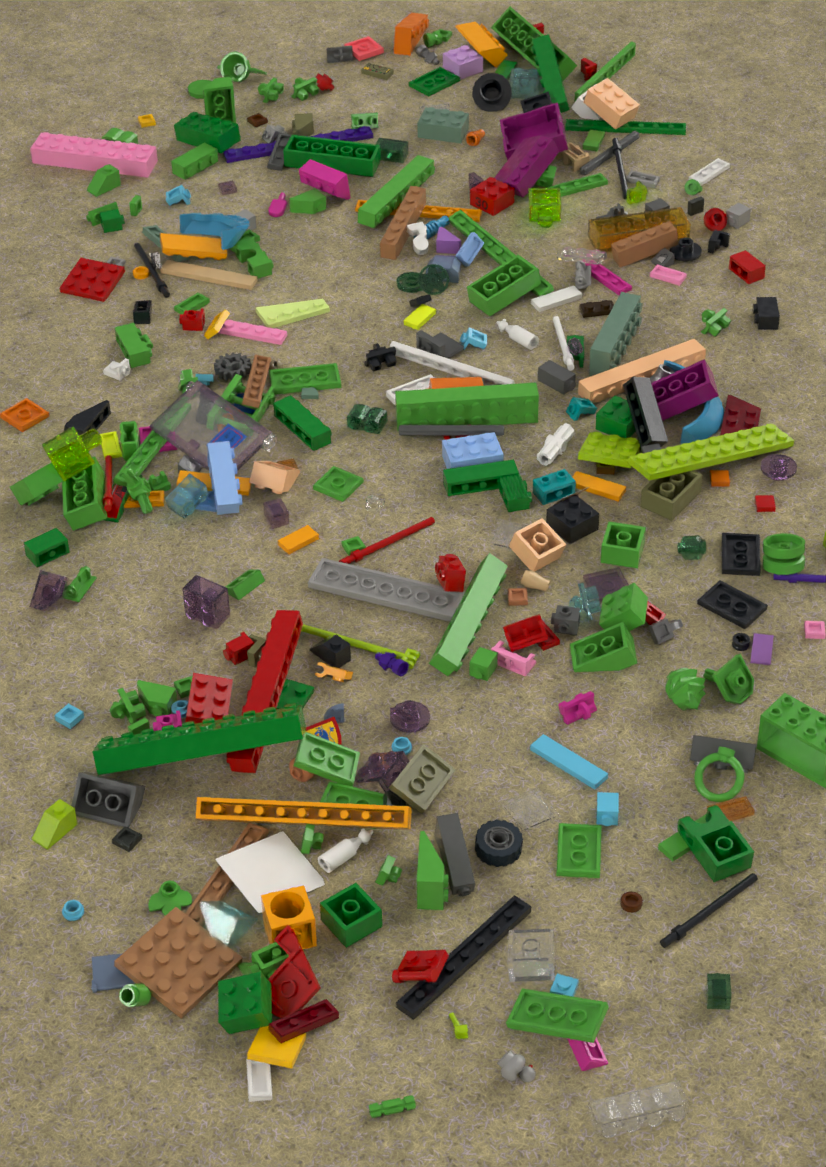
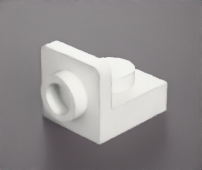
(117, 370)

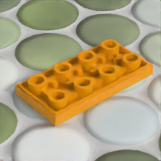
(192, 246)

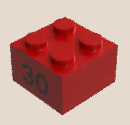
(492, 196)

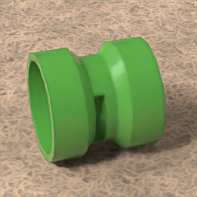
(432, 38)

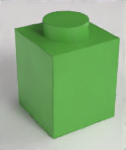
(483, 664)

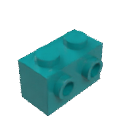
(553, 486)

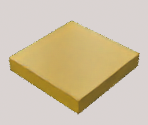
(269, 1050)

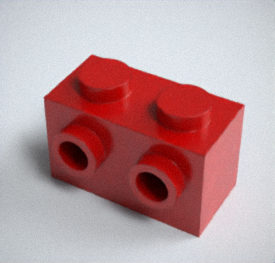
(450, 573)

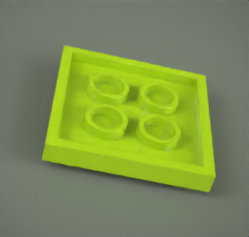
(609, 449)

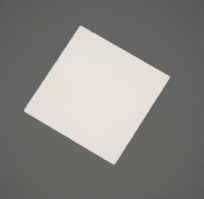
(269, 867)

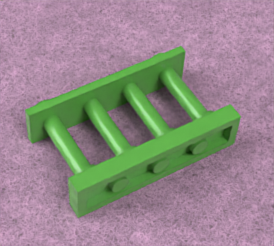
(236, 387)

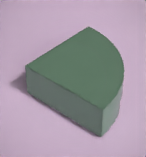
(309, 393)

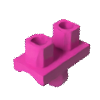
(578, 708)

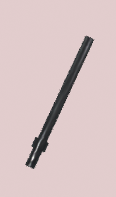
(616, 148)
(161, 285)
(679, 931)

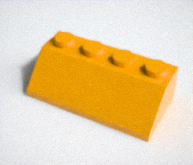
(483, 42)

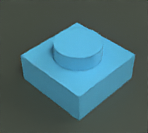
(205, 378)
(69, 716)
(564, 985)

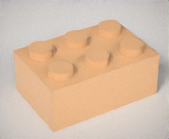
(611, 103)

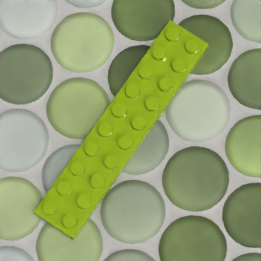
(710, 451)

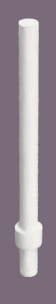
(567, 358)

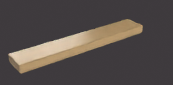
(209, 274)

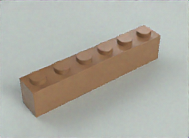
(407, 213)

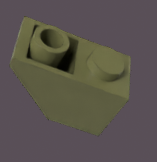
(303, 124)

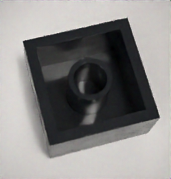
(572, 519)

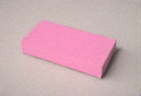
(668, 275)

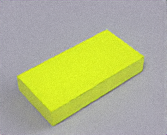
(419, 316)
(110, 445)

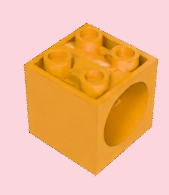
(292, 909)

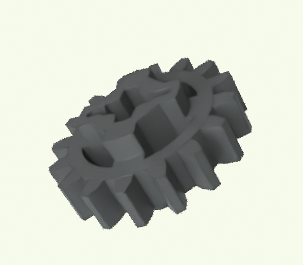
(231, 365)

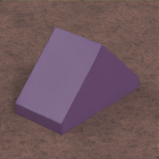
(447, 242)
(762, 649)

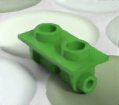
(94, 215)
(80, 585)

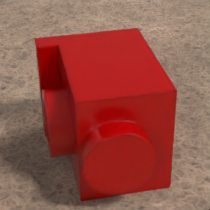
(192, 320)
(237, 649)

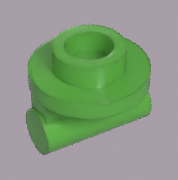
(692, 187)

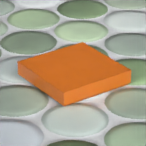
(24, 415)

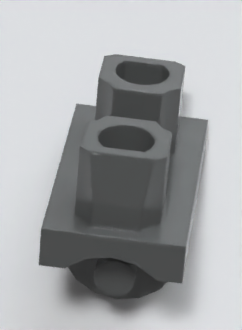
(339, 54)

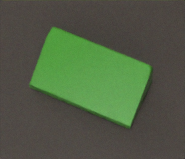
(245, 583)

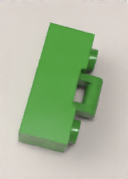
(134, 344)

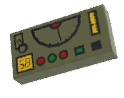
(377, 71)

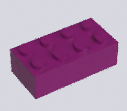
(684, 389)

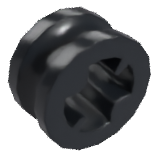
(740, 637)

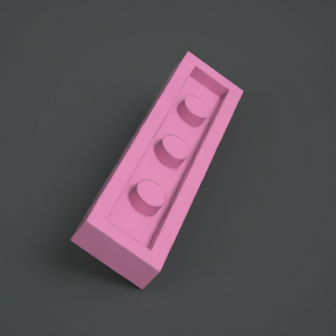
(253, 332)

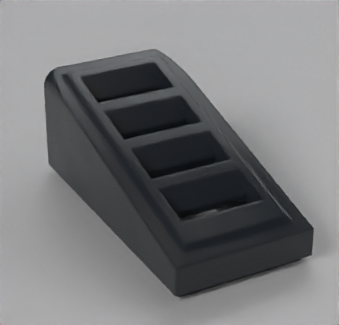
(143, 314)

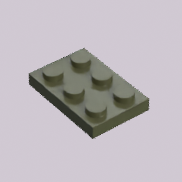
(422, 779)

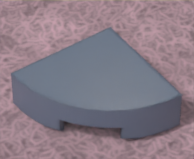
(336, 711)

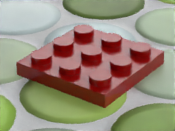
(92, 279)

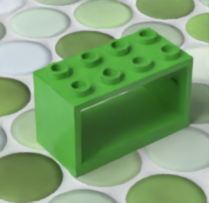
(795, 737)

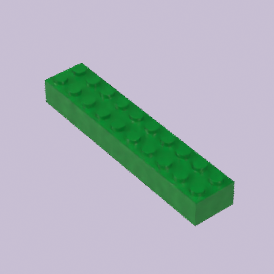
(199, 739)

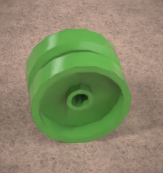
(783, 554)

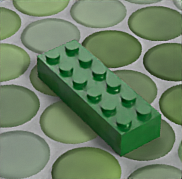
(341, 155)

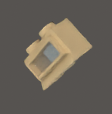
(576, 155)

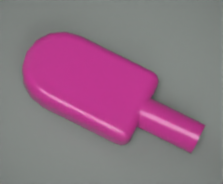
(278, 206)

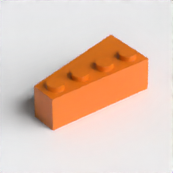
(409, 33)

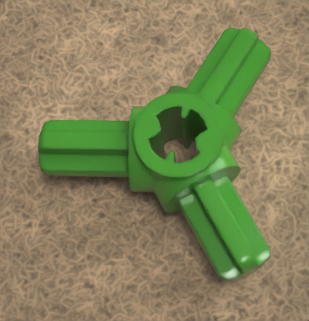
(138, 489)

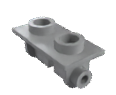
(582, 275)

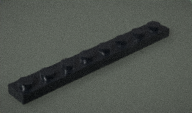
(465, 956)

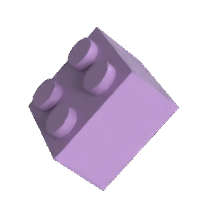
(463, 62)

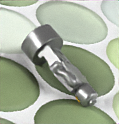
(430, 57)

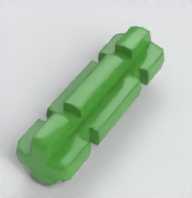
(392, 1106)

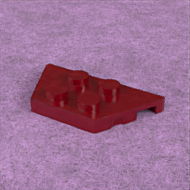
(739, 415)

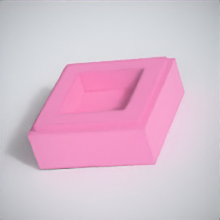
(814, 629)

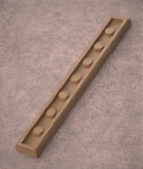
(220, 882)

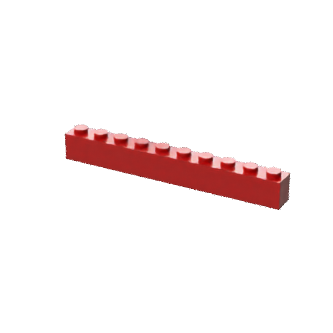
(269, 679)

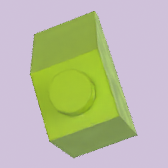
(55, 824)

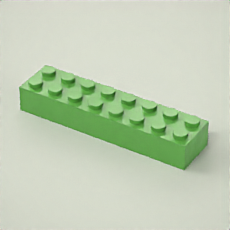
(519, 35)
(469, 405)

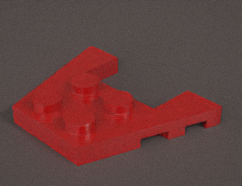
(294, 980)

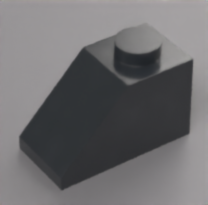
(333, 651)

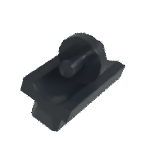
(380, 355)

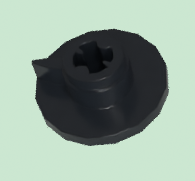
(686, 250)

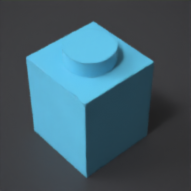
(607, 808)

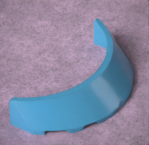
(228, 227)
(707, 423)

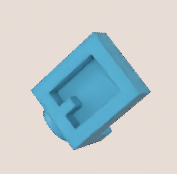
(177, 194)
(474, 338)

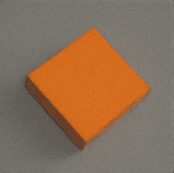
(719, 478)

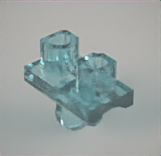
(583, 602)

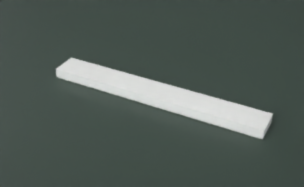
(448, 365)

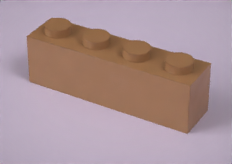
(644, 244)

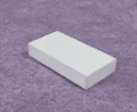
(259, 1081)

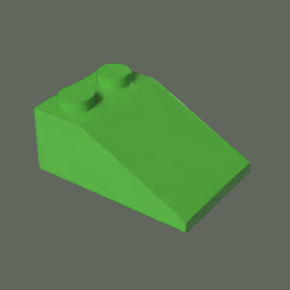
(604, 651)
(430, 877)

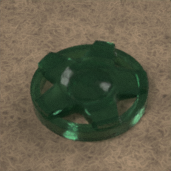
(433, 279)
(409, 282)

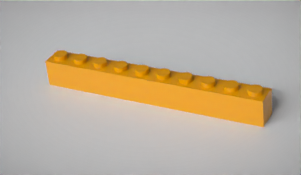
(304, 813)

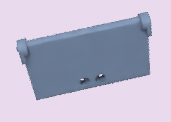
(106, 975)

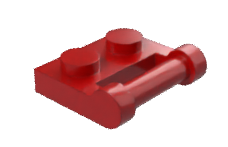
(420, 966)

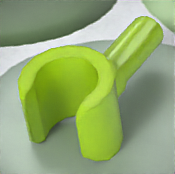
(461, 1031)

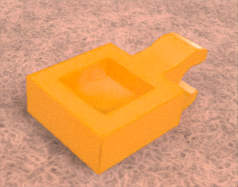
(337, 673)

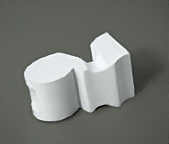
(420, 243)

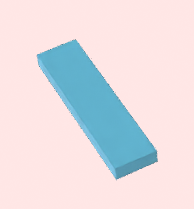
(569, 761)

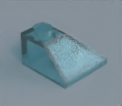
(226, 921)

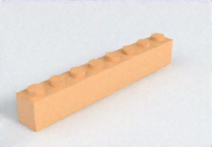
(611, 381)

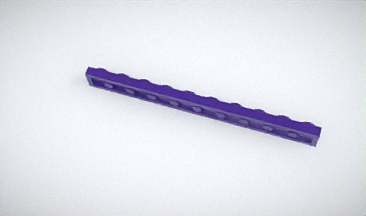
(264, 150)

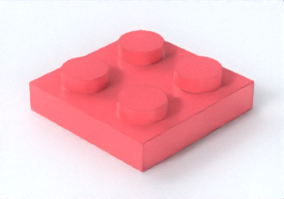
(365, 48)

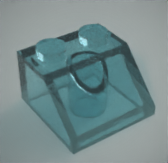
(524, 83)

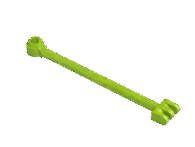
(410, 656)

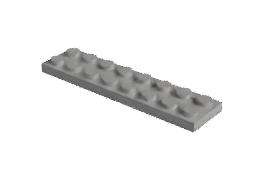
(385, 589)

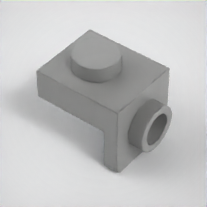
(272, 132)

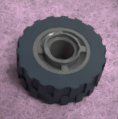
(498, 843)

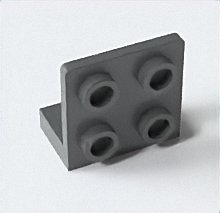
(438, 344)

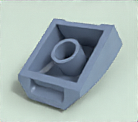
(450, 263)

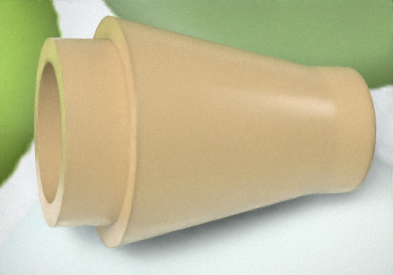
(534, 581)

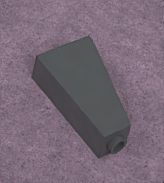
(454, 854)

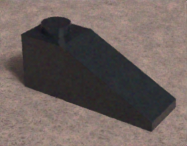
(89, 418)

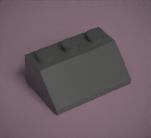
(704, 746)
(107, 799)

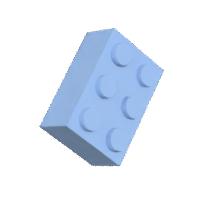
(471, 450)

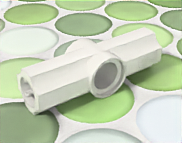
(555, 444)

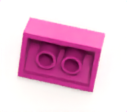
(325, 179)

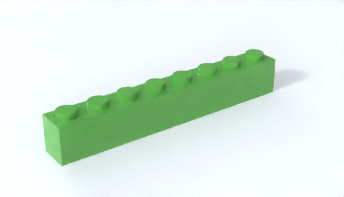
(394, 191)
(468, 615)

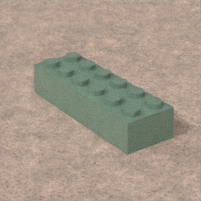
(616, 333)

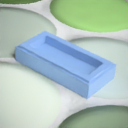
(469, 249)

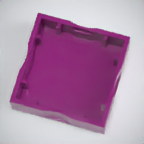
(541, 121)

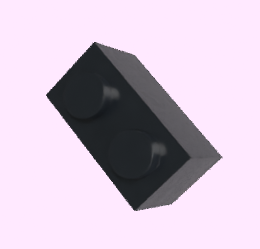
(766, 313)

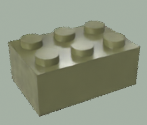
(671, 493)

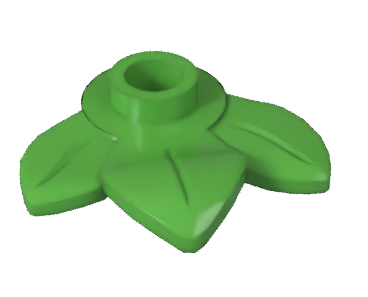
(169, 897)

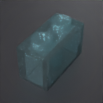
(187, 496)

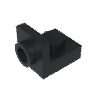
(718, 239)

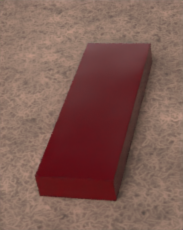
(303, 1021)

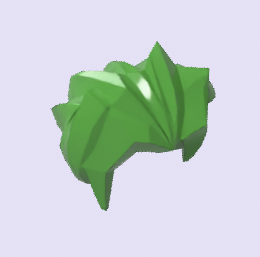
(685, 688)

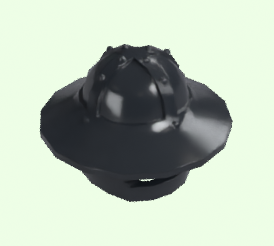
(491, 92)

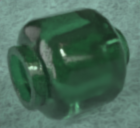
(692, 547)

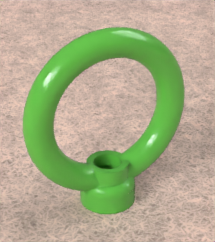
(726, 756)

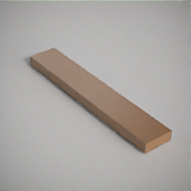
(256, 381)

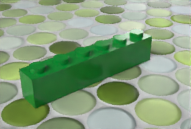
(550, 71)

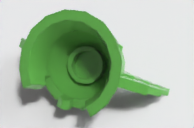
(237, 67)

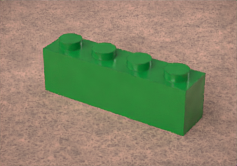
(302, 422)
(477, 477)

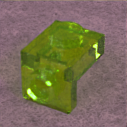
(636, 194)

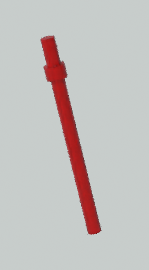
(108, 498)
(358, 555)

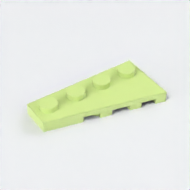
(283, 314)

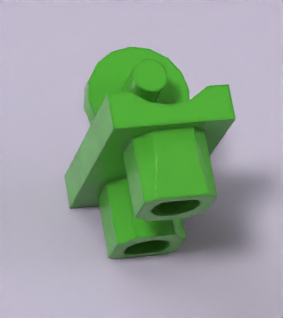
(302, 88)
(271, 90)
(364, 119)
(712, 321)
(185, 377)
(125, 707)

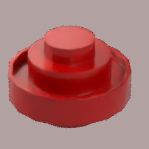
(324, 82)
(715, 219)

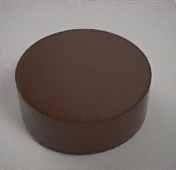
(631, 902)

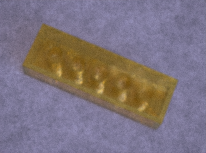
(609, 230)

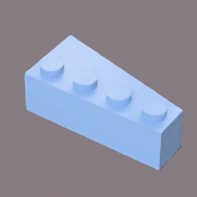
(222, 476)

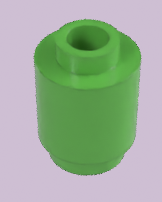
(135, 995)

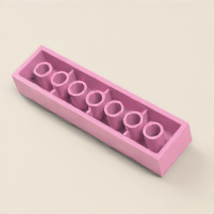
(93, 154)

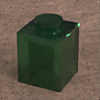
(718, 991)

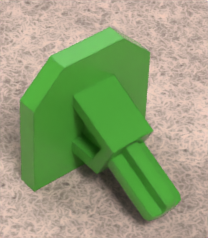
(733, 680)

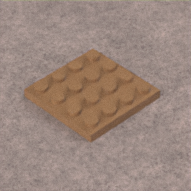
(178, 962)

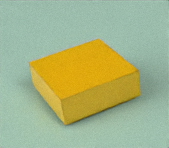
(146, 120)

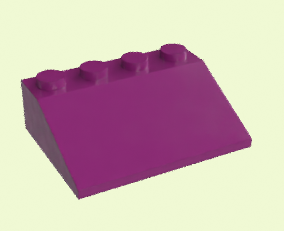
(528, 163)

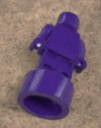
(388, 660)

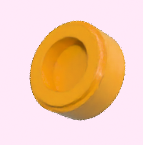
(141, 272)

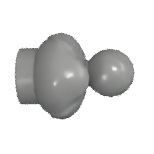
(512, 1064)

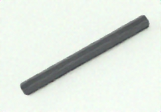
(607, 154)
(449, 430)

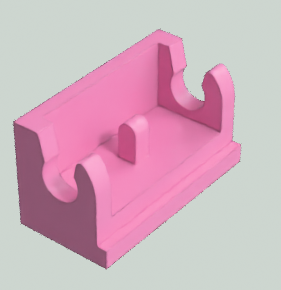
(513, 661)

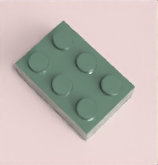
(443, 125)

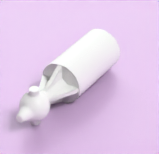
(519, 334)
(343, 851)

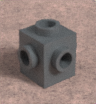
(567, 617)

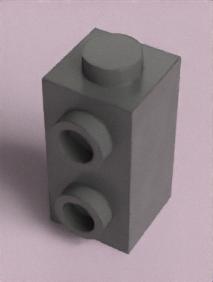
(556, 377)

